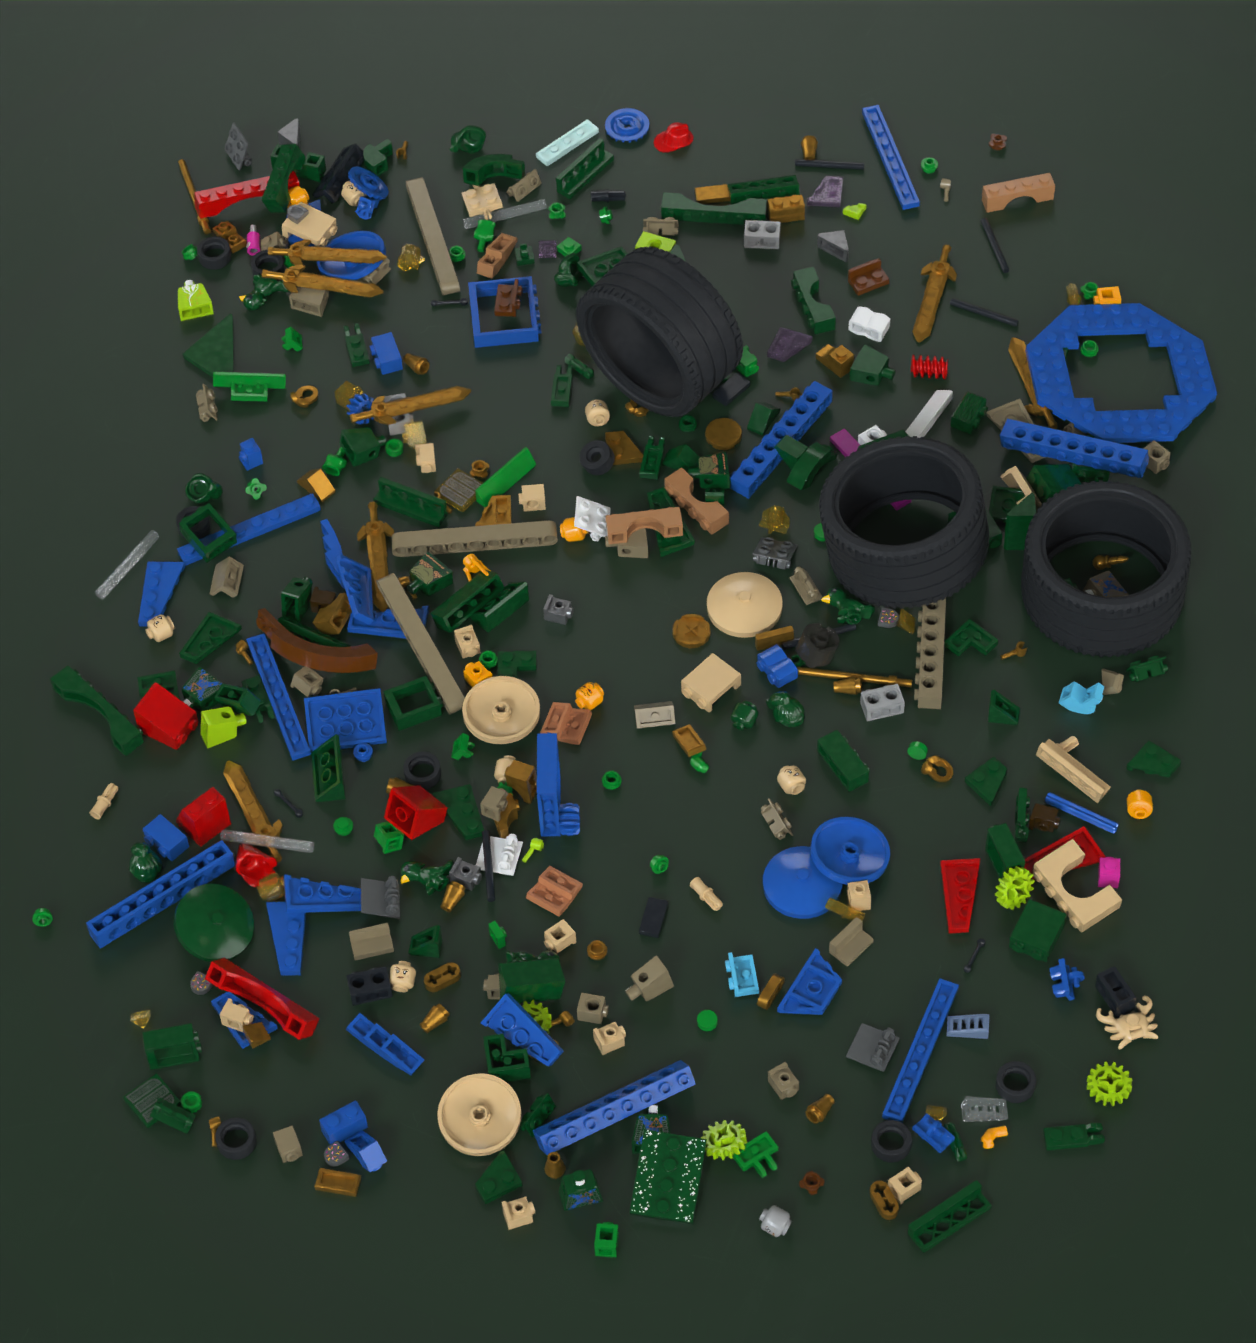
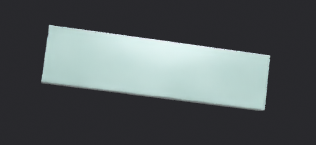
(567, 142)

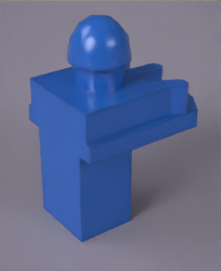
(366, 206)

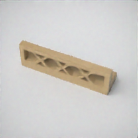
(1072, 770)

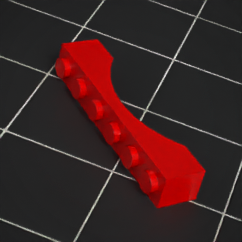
(214, 200)
(289, 1014)

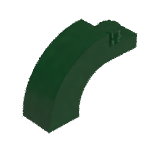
(810, 464)

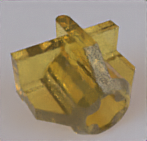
(410, 257)
(775, 519)

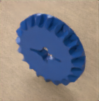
(623, 117)
(368, 183)

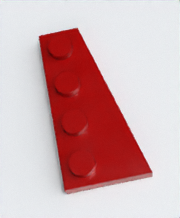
(1083, 840)
(959, 888)

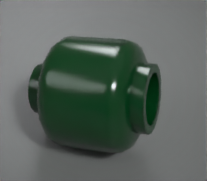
(744, 715)

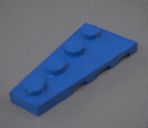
(357, 587)
(158, 588)
(383, 624)
(522, 1030)

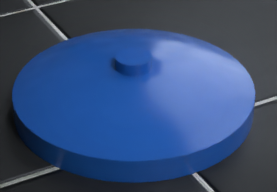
(349, 270)
(850, 850)
(797, 886)

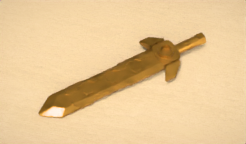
(301, 251)
(295, 277)
(933, 292)
(1018, 354)
(384, 412)
(377, 551)
(250, 805)

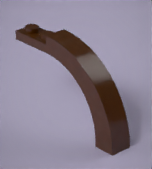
(313, 655)

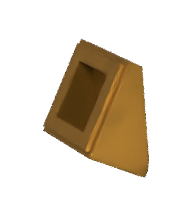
(256, 1034)

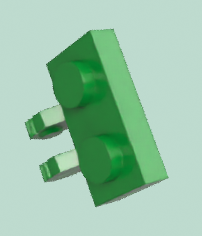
(756, 1151)

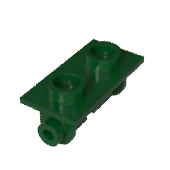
(1139, 669)
(541, 1109)
(172, 1115)

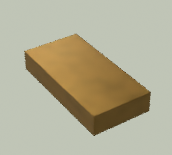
(712, 194)
(773, 637)
(689, 740)
(337, 1182)

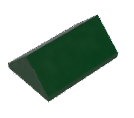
(1018, 522)
(502, 605)
(328, 771)
(532, 980)

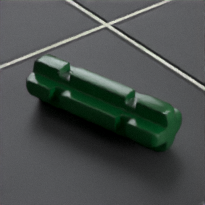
(579, 366)
(956, 1145)

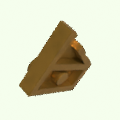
(623, 448)
(497, 511)

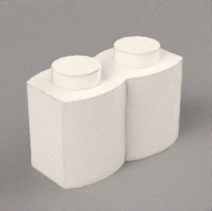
(869, 324)

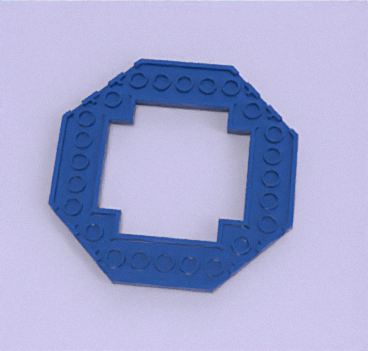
(1185, 352)

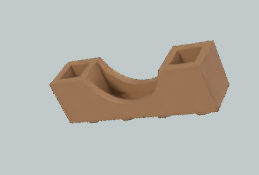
(998, 195)
(710, 515)
(666, 521)

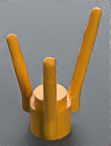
(473, 565)

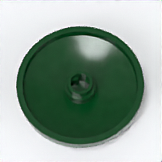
(213, 922)

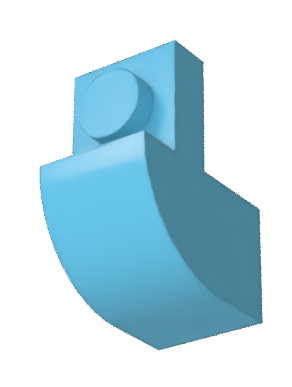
(1080, 699)

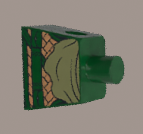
(712, 471)
(429, 576)

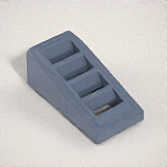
(976, 1019)

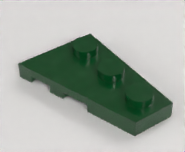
(208, 637)
(462, 810)

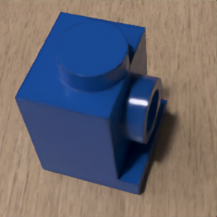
(250, 454)

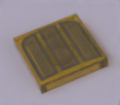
(459, 490)

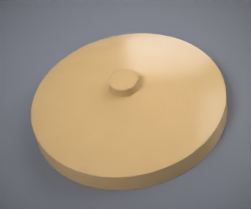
(744, 604)
(501, 710)
(479, 1114)

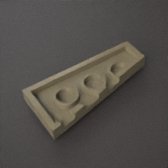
(1016, 411)

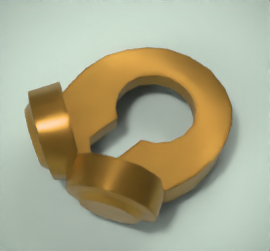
(297, 397)
(639, 412)
(927, 768)

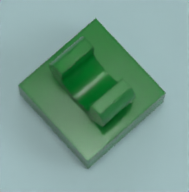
(292, 339)
(460, 747)

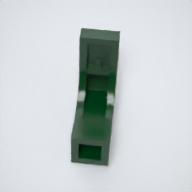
(492, 165)

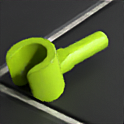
(536, 844)

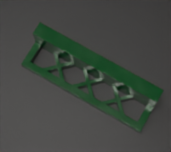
(585, 170)
(762, 188)
(411, 504)
(310, 633)
(943, 1211)

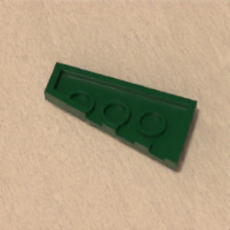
(660, 500)

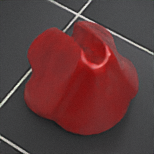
(253, 864)

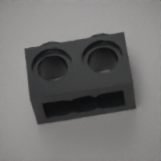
(370, 989)
(1115, 992)

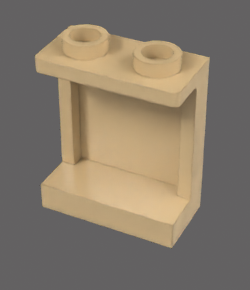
(315, 227)
(1015, 479)
(710, 682)

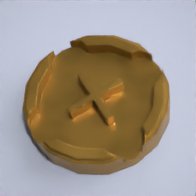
(723, 433)
(691, 631)

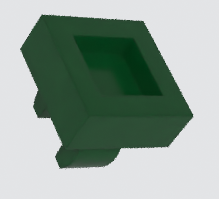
(524, 255)

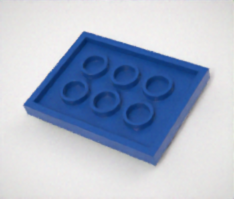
(351, 715)

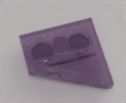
(827, 193)
(787, 344)

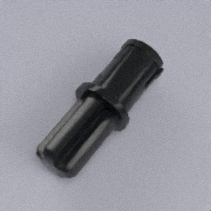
(607, 195)

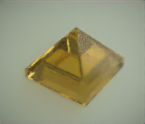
(906, 621)
(140, 1018)
(936, 1112)

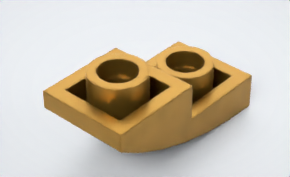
(229, 232)

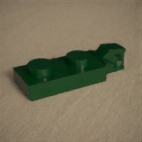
(1021, 816)

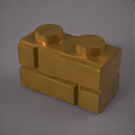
(786, 208)

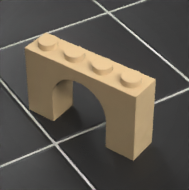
(1081, 911)

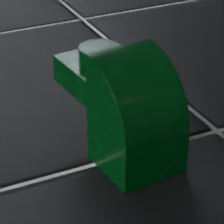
(376, 157)

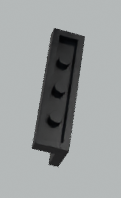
(338, 173)

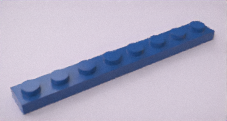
(890, 157)
(258, 525)
(278, 697)
(920, 1051)

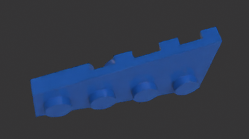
(311, 896)
(287, 936)

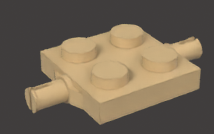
(482, 200)

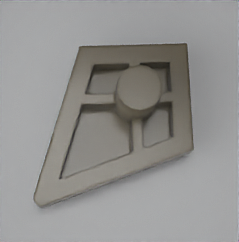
(1111, 681)

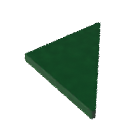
(214, 350)

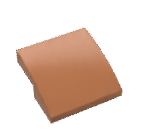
(567, 722)
(554, 891)

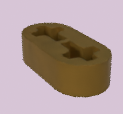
(442, 977)
(770, 991)
(888, 1198)

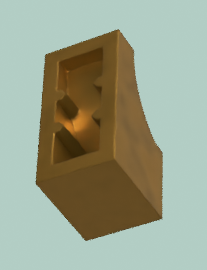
(836, 359)
(334, 616)
(523, 779)
(507, 816)

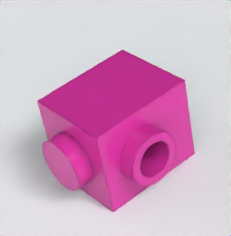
(1109, 872)

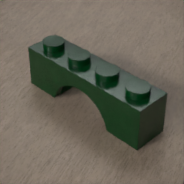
(276, 193)
(819, 315)

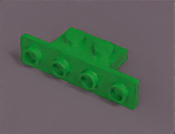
(249, 385)

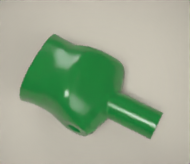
(484, 233)
(335, 463)

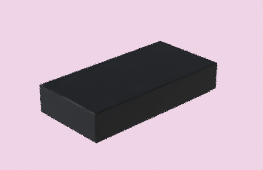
(731, 389)
(653, 917)

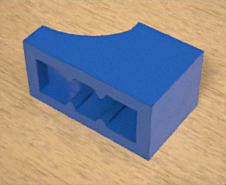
(366, 1151)

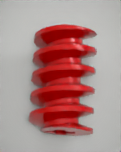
(930, 367)

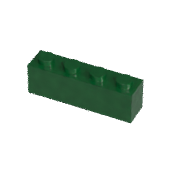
(467, 601)

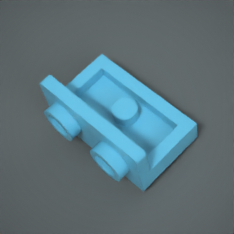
(743, 975)

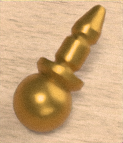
(1101, 562)

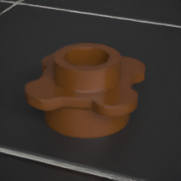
(997, 141)
(809, 1177)

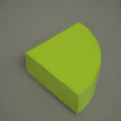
(855, 211)

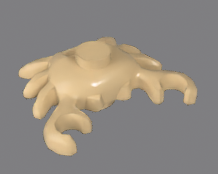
(1130, 1025)

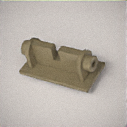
(525, 185)
(668, 225)
(378, 273)
(206, 404)
(805, 586)
(773, 813)

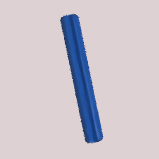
(1081, 812)

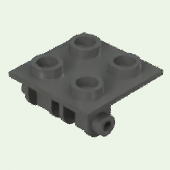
(237, 148)
(774, 550)
(380, 897)
(873, 1046)

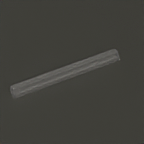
(507, 213)
(127, 564)
(267, 841)

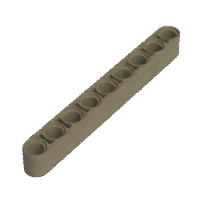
(432, 236)
(474, 538)
(421, 643)

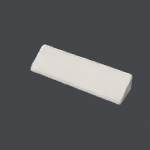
(930, 413)

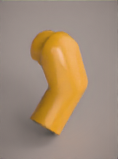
(991, 1134)

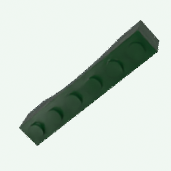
(683, 209)
(72, 687)

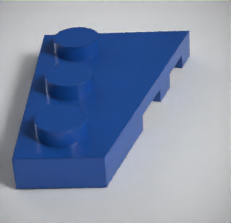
(218, 1004)

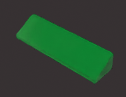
(505, 477)

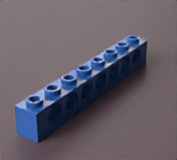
(795, 424)
(1074, 448)
(160, 894)
(614, 1107)

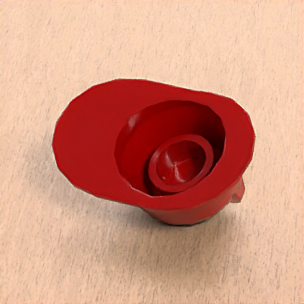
(673, 138)

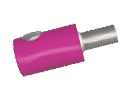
(253, 241)

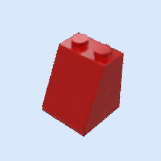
(165, 717)
(414, 810)
(205, 817)

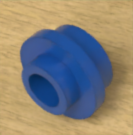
(363, 756)

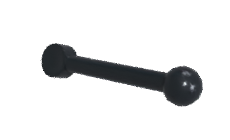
(463, 301)
(298, 812)
(980, 943)

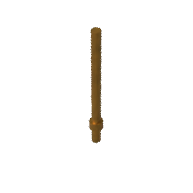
(204, 221)
(891, 680)

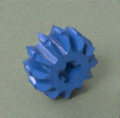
(360, 402)
(569, 819)

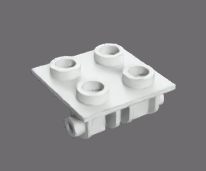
(591, 517)
(504, 854)

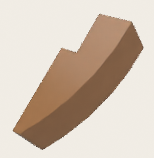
(496, 255)

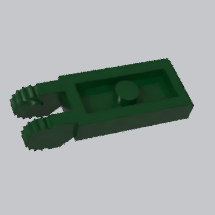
(356, 346)
(561, 387)
(652, 459)
(256, 686)
(1072, 1136)

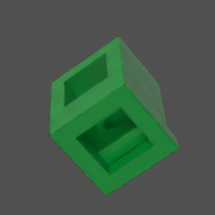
(748, 363)
(388, 837)
(605, 1247)

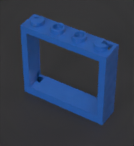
(504, 337)
(548, 784)

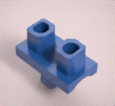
(1063, 972)
(933, 1133)

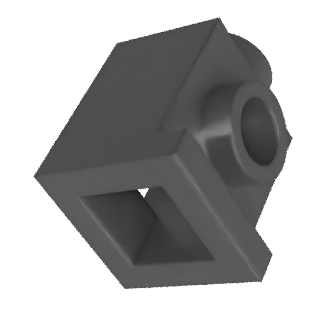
(557, 610)
(465, 874)

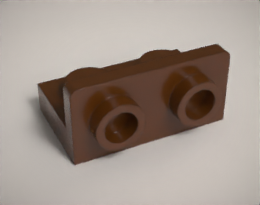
(867, 277)
(507, 299)

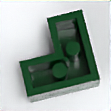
(505, 1064)

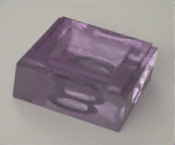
(547, 249)

